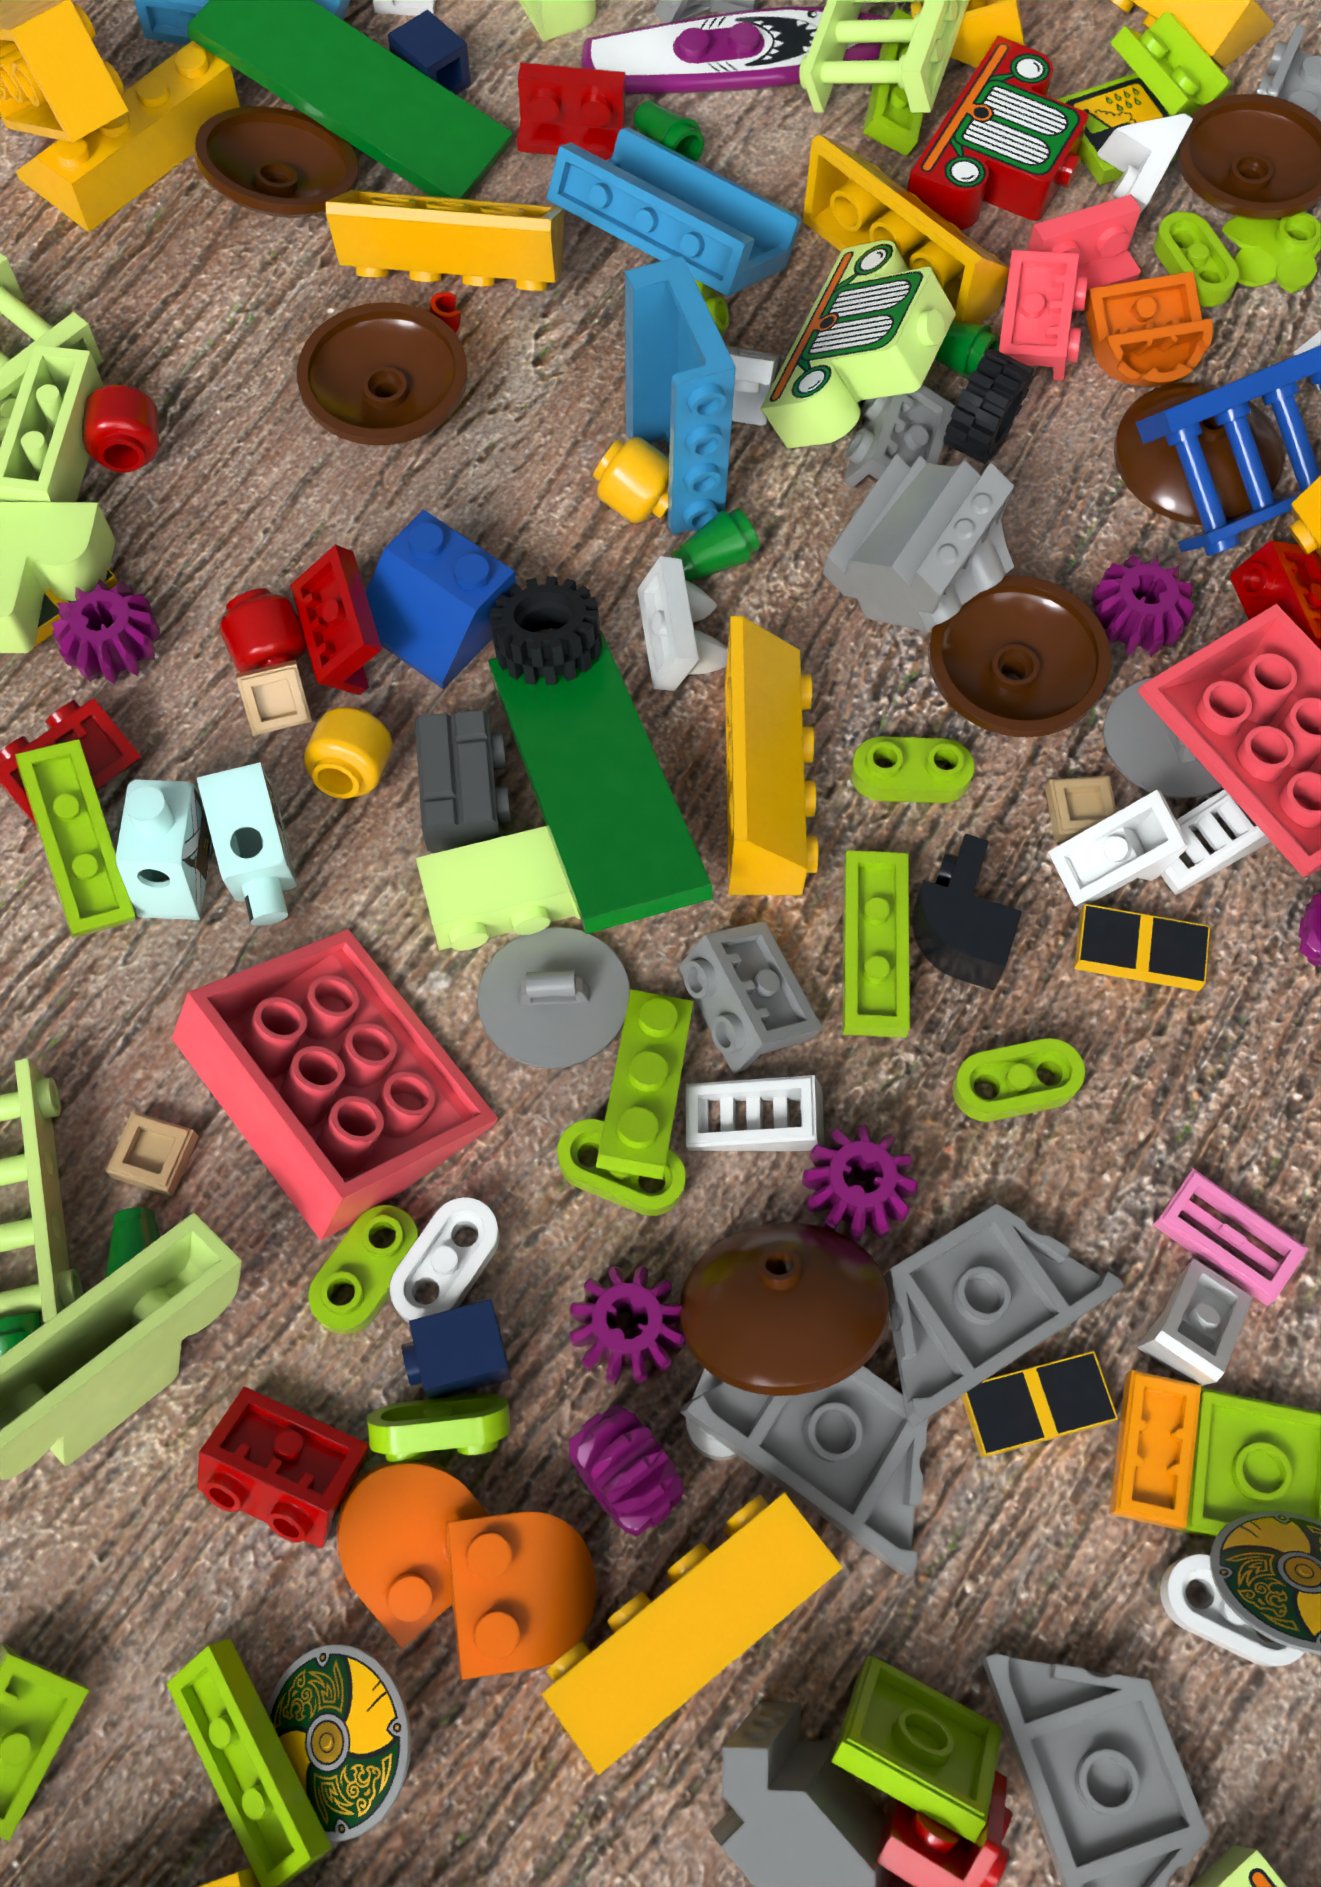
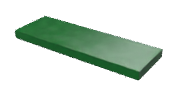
(356, 90)
(602, 795)

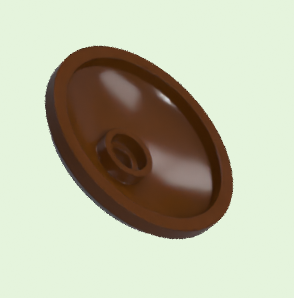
(1253, 156)
(275, 160)
(382, 373)
(1155, 471)
(1026, 631)
(784, 1309)

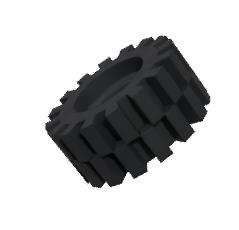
(988, 406)
(552, 652)

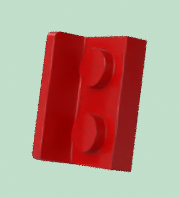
(569, 106)
(1285, 577)
(336, 620)
(103, 745)
(279, 1467)
(938, 1857)

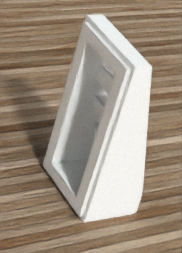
(1226, 851)
(754, 1092)

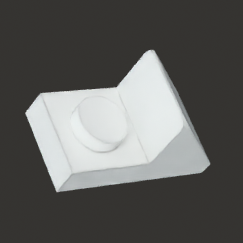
(1143, 154)
(753, 380)
(1121, 848)
(1198, 1326)

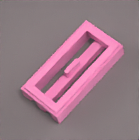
(1216, 1256)

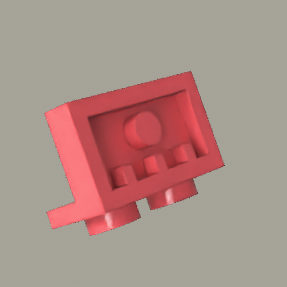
(1099, 236)
(1040, 307)

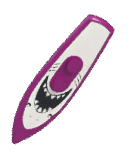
(716, 51)

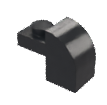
(962, 931)

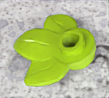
(1276, 250)

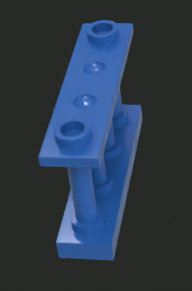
(1230, 407)

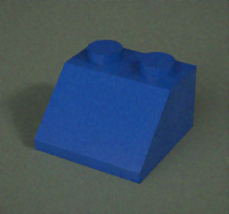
(435, 597)

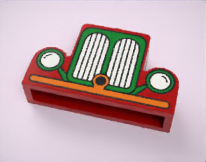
(1001, 141)

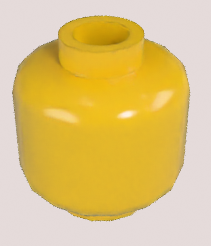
(634, 480)
(347, 752)

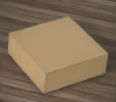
(273, 697)
(1078, 804)
(152, 1154)

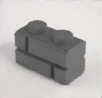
(458, 779)

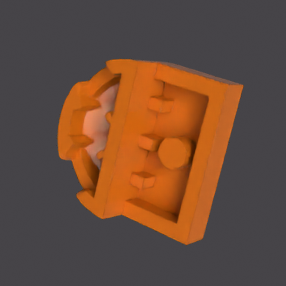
(1148, 329)
(396, 1542)
(517, 1591)

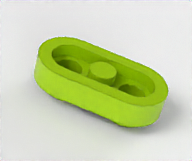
(1189, 244)
(914, 770)
(1015, 1080)
(614, 1185)
(363, 1267)
(461, 1422)

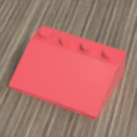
(1255, 724)
(330, 1078)

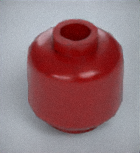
(120, 428)
(261, 630)

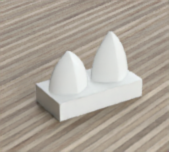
(668, 612)

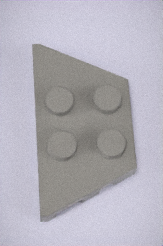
(981, 1304)
(833, 1450)
(1098, 1772)

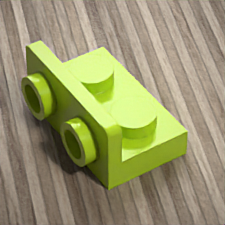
(1172, 65)
(34, 1719)

